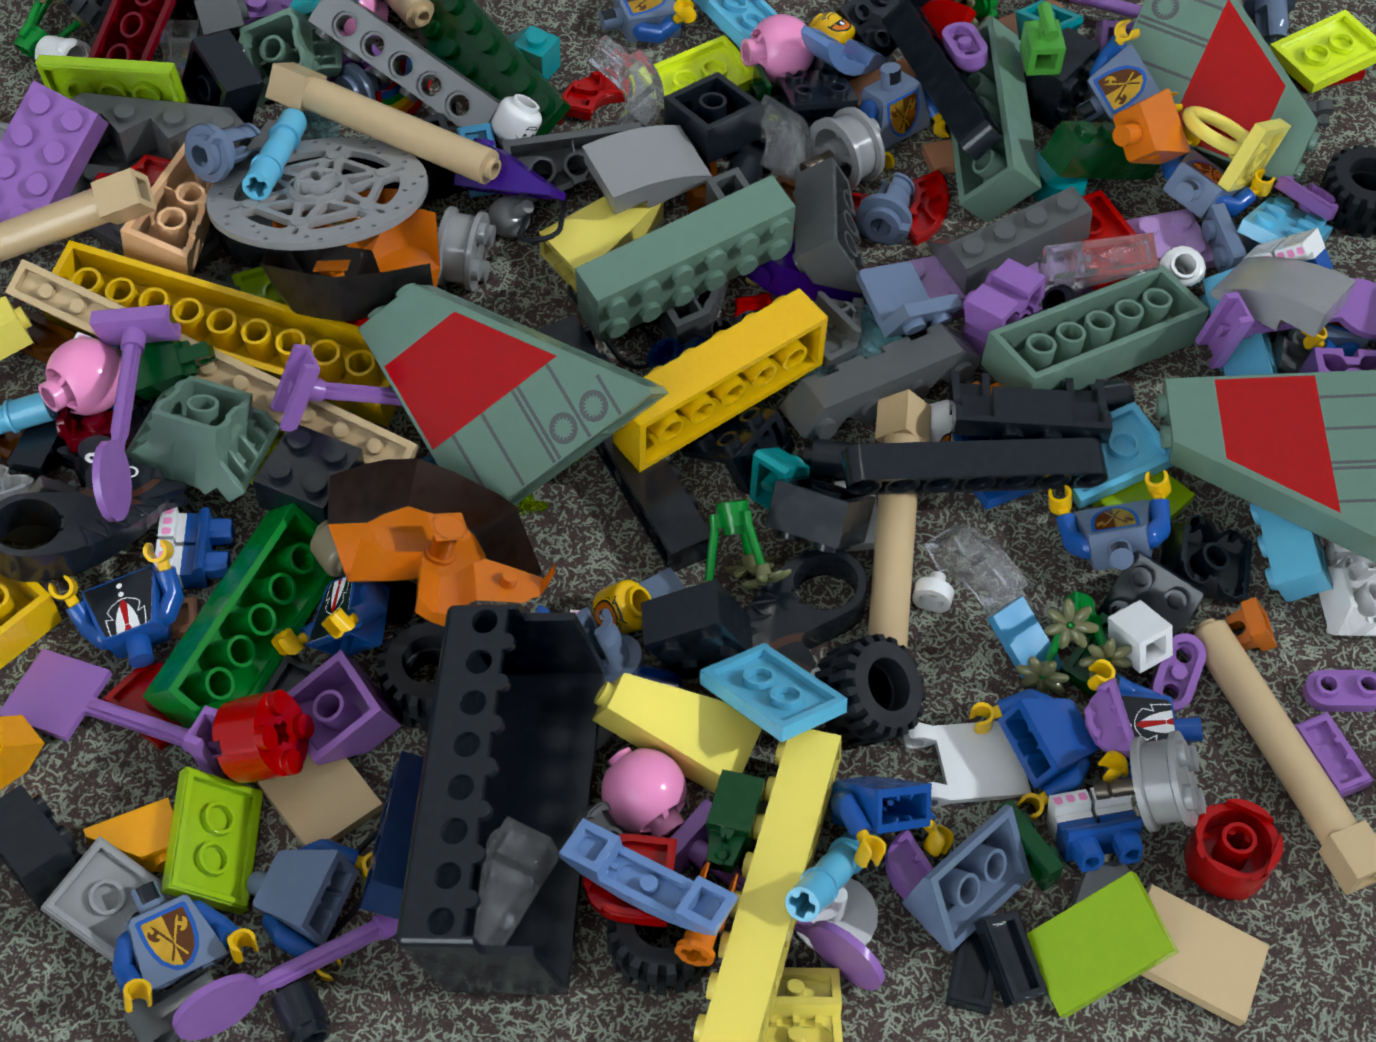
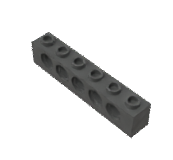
(330, 20)

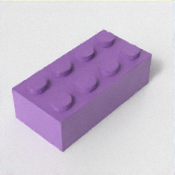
(45, 150)

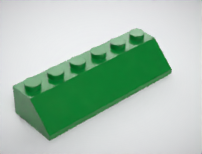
(229, 642)

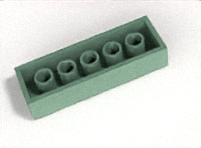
(1011, 166)
(685, 259)
(1096, 334)

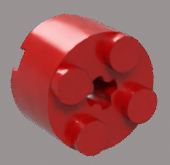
(262, 736)
(1233, 849)

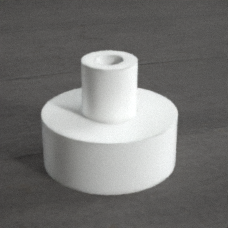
(933, 593)

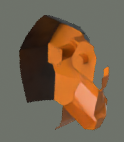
(359, 276)
(416, 526)

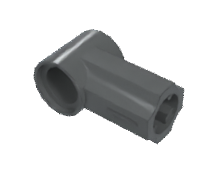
(155, 1022)

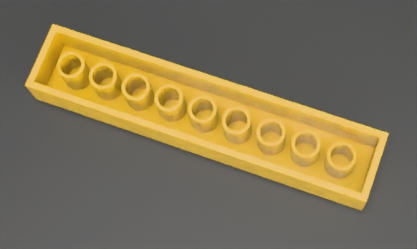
(232, 321)

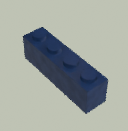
(393, 839)

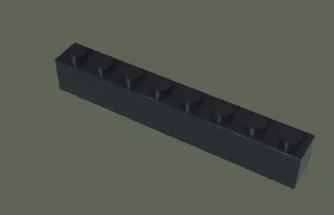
(655, 494)

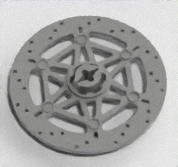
(318, 193)

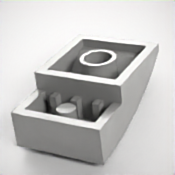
(644, 166)
(1287, 291)

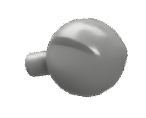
(508, 215)

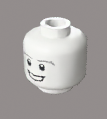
(516, 118)

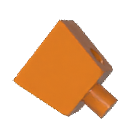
(1151, 130)

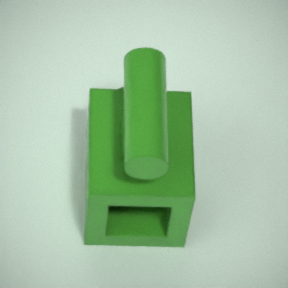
(1042, 43)

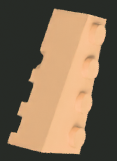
(178, 228)

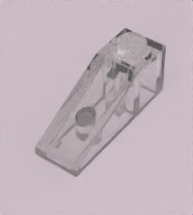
(1097, 260)
(511, 878)

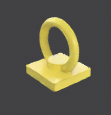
(1249, 151)

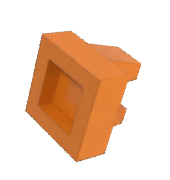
(1256, 624)

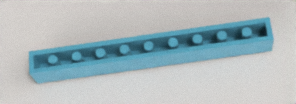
(1294, 553)

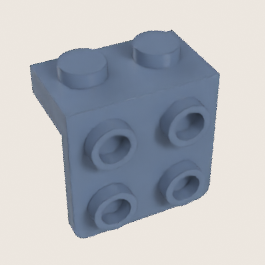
(1222, 235)
(901, 300)

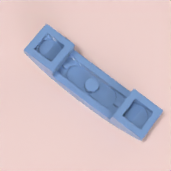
(851, 59)
(645, 883)

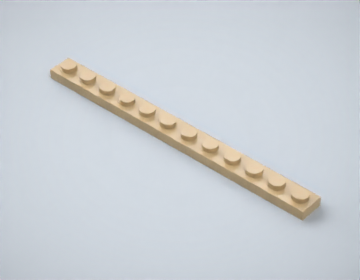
(74, 305)

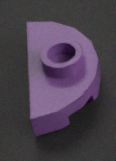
(1311, 199)
(1108, 720)
(905, 863)

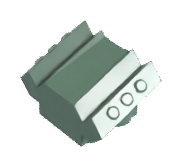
(288, 38)
(205, 436)

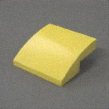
(807, 1006)

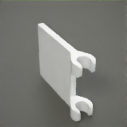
(971, 763)

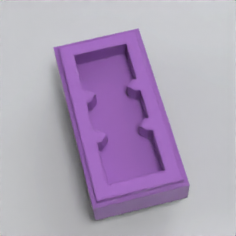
(1334, 754)

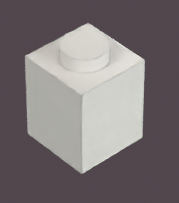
(1145, 633)

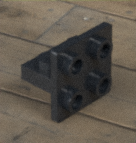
(816, 93)
(1158, 588)

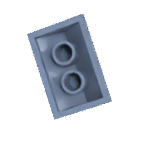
(971, 881)

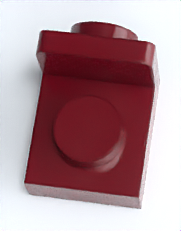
(77, 428)

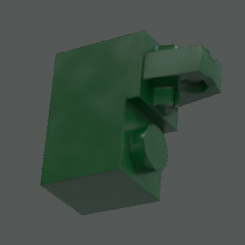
(169, 362)
(733, 819)

